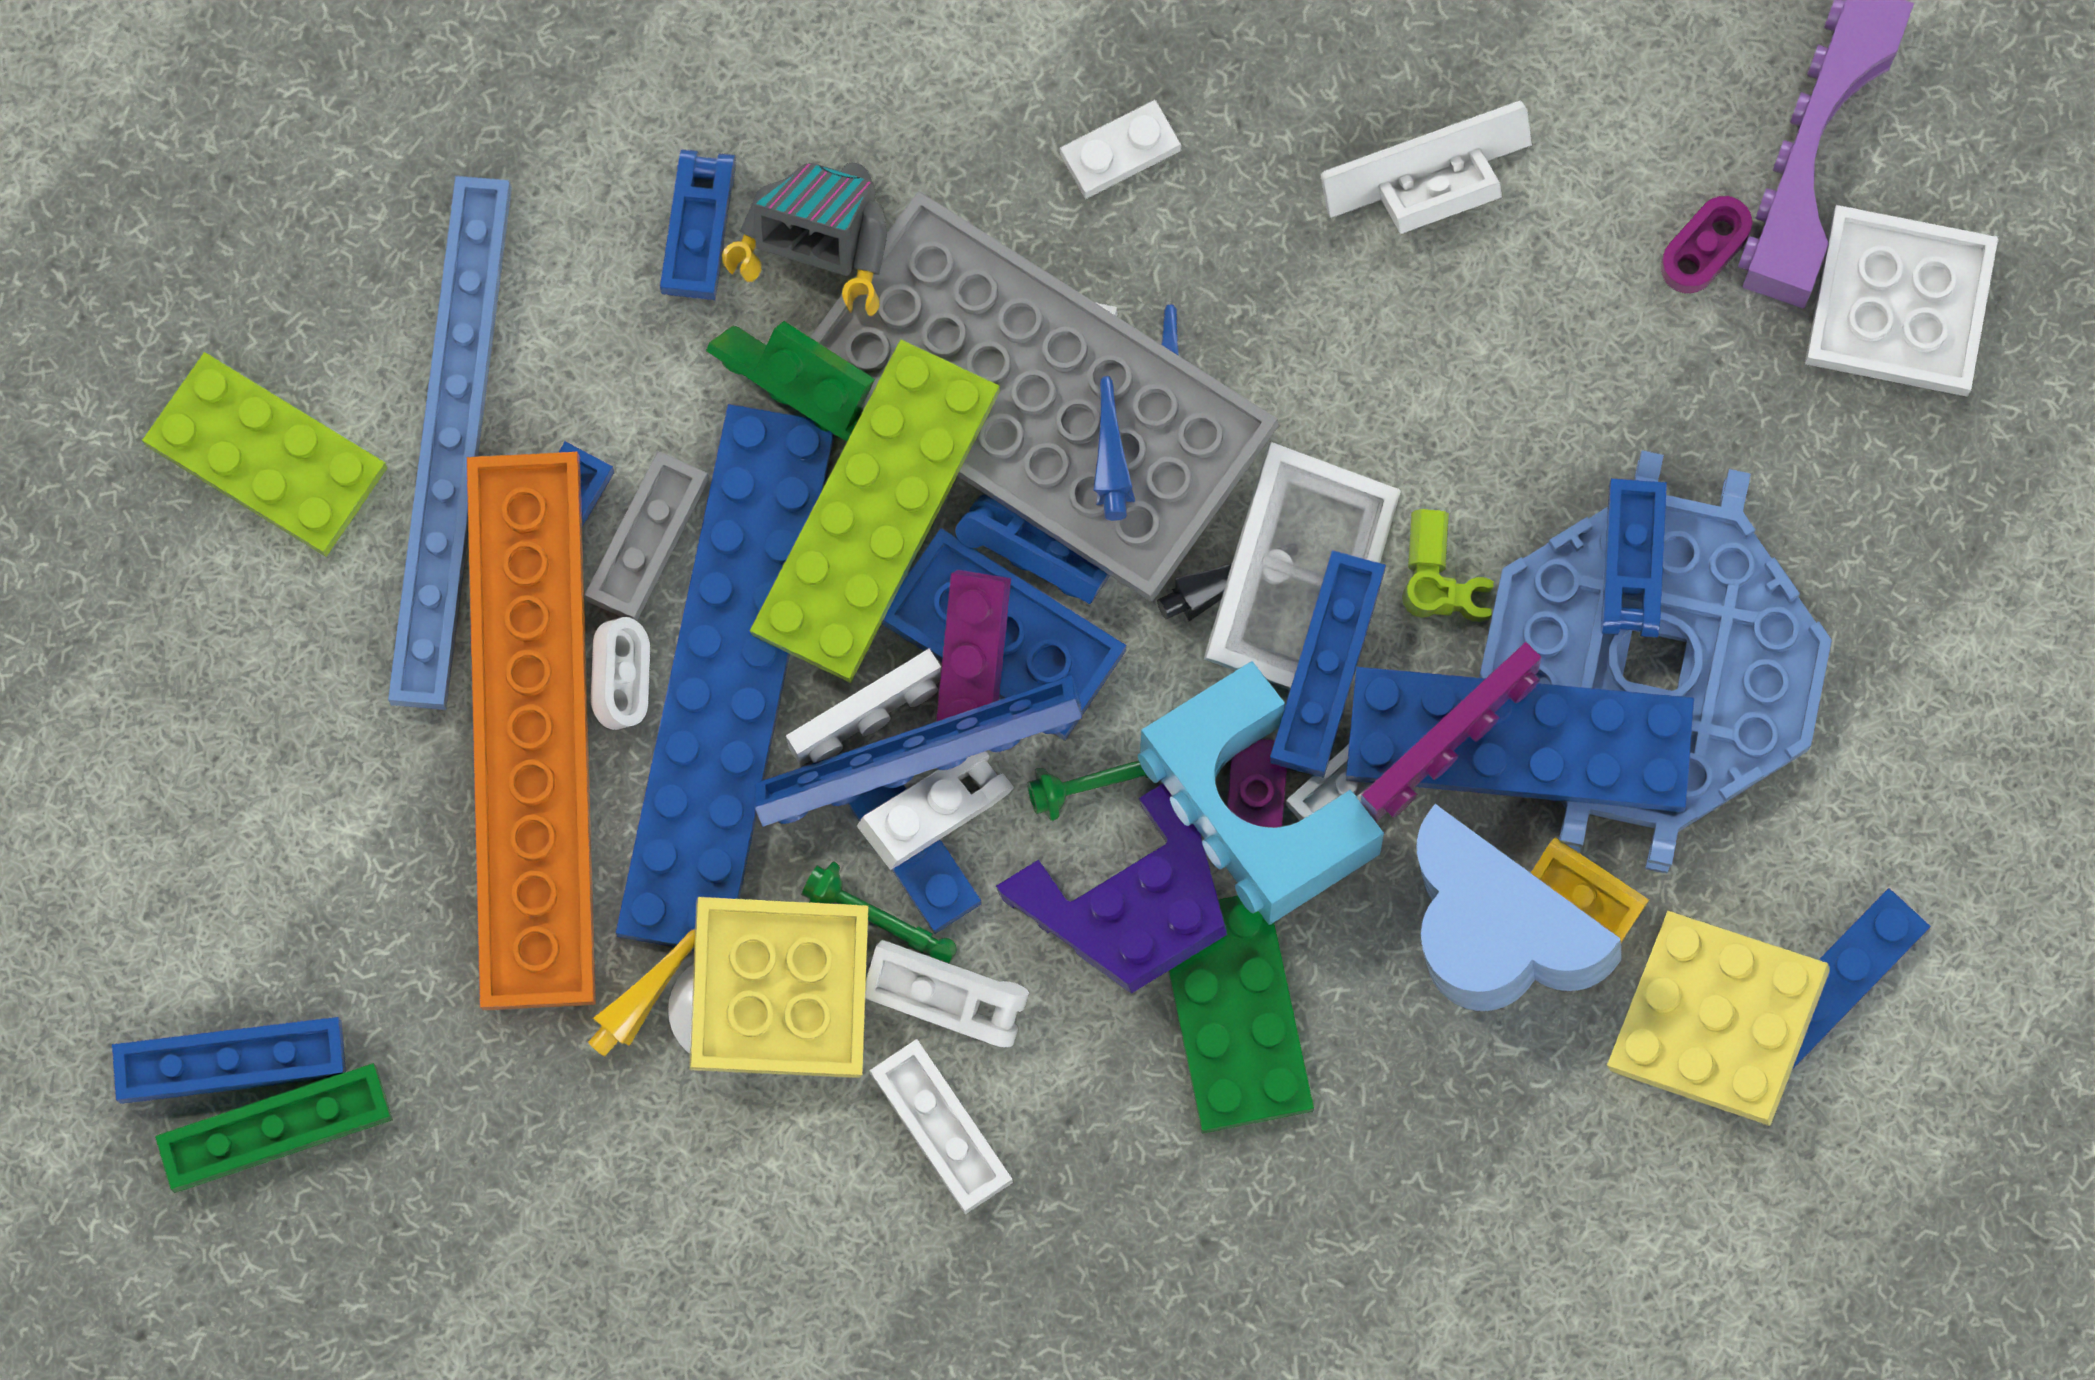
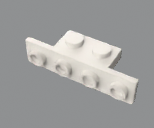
(1433, 172)

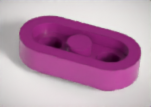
(1704, 246)

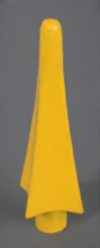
(628, 1012)

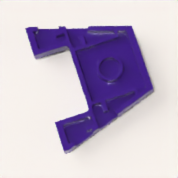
(1140, 917)

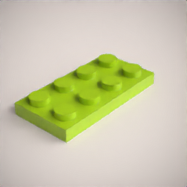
(265, 454)

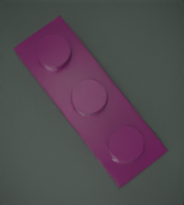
(973, 642)

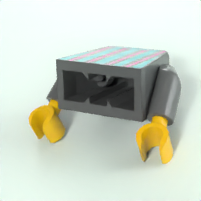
(819, 220)

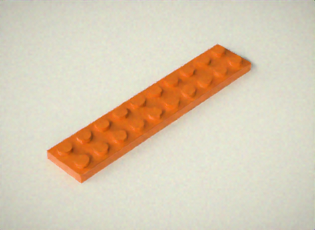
(530, 732)

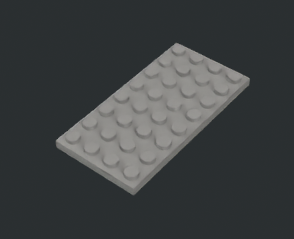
(1047, 351)

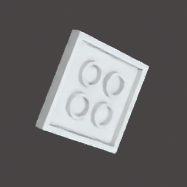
(1901, 300)

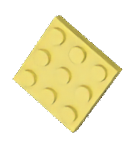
(779, 987)
(1718, 1017)

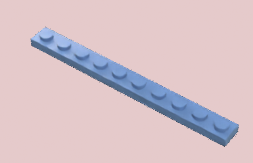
(448, 437)

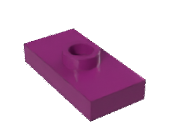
(1257, 786)

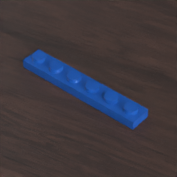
(932, 746)

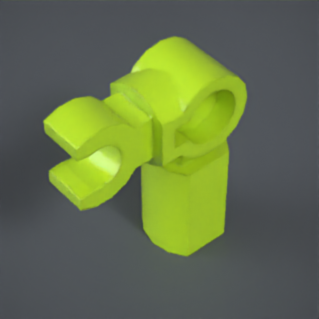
(1427, 590)

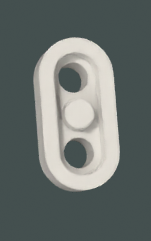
(621, 677)

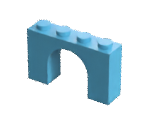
(1271, 865)

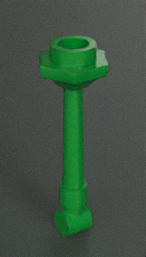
(1049, 792)
(826, 888)

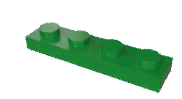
(273, 1128)

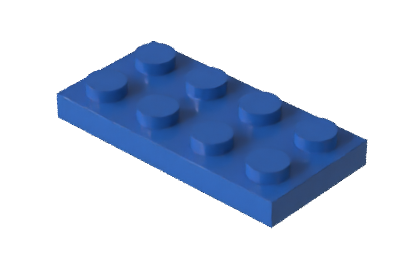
(1041, 634)

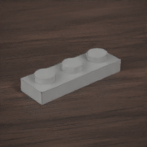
(646, 536)

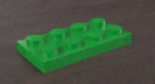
(1240, 1026)

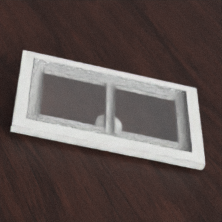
(1291, 527)

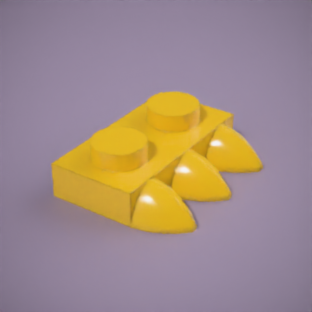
(1590, 888)

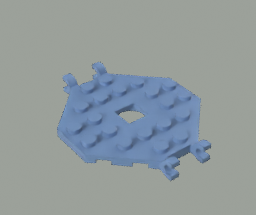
(1747, 659)

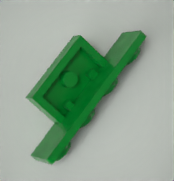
(798, 374)

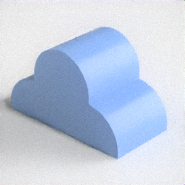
(1500, 925)

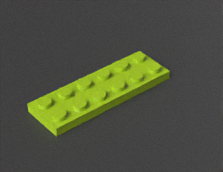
(875, 511)

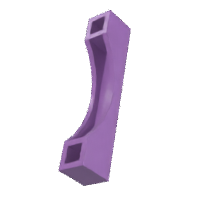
(1793, 240)

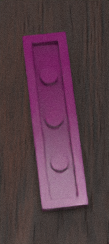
(1471, 718)

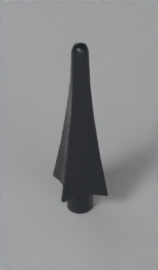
(1195, 593)

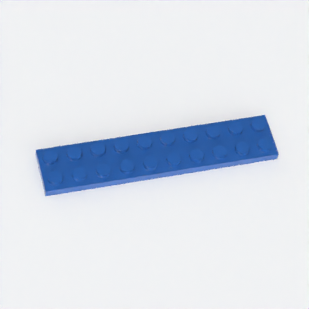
(722, 678)

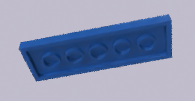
(1547, 746)

